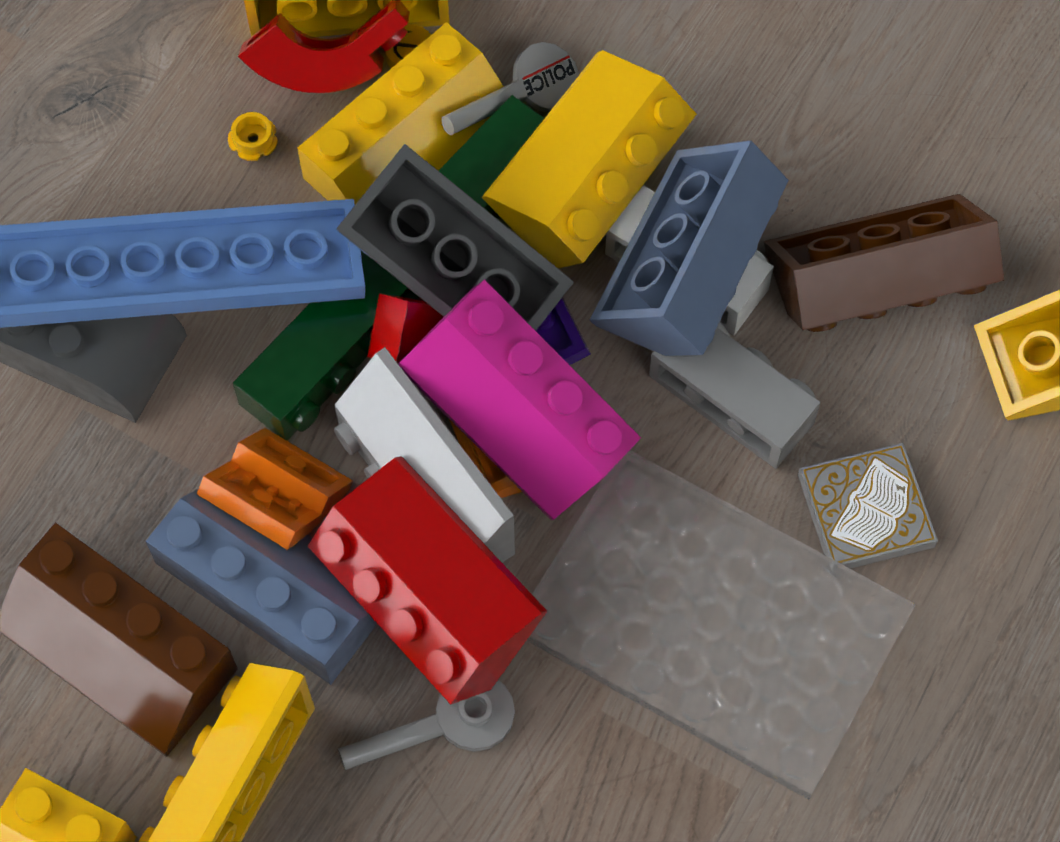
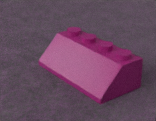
(518, 401)

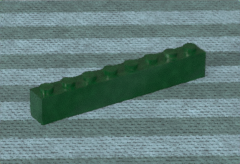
(333, 338)

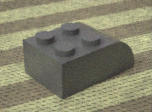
(98, 360)

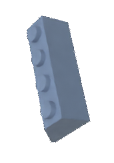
(691, 248)
(268, 589)

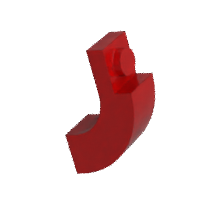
(321, 64)

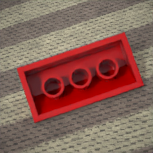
(427, 581)

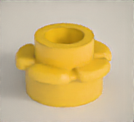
(251, 125)

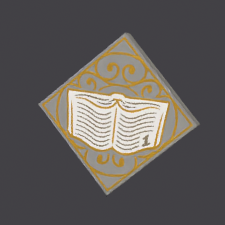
(867, 507)

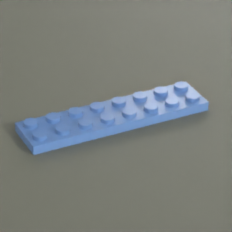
(177, 263)

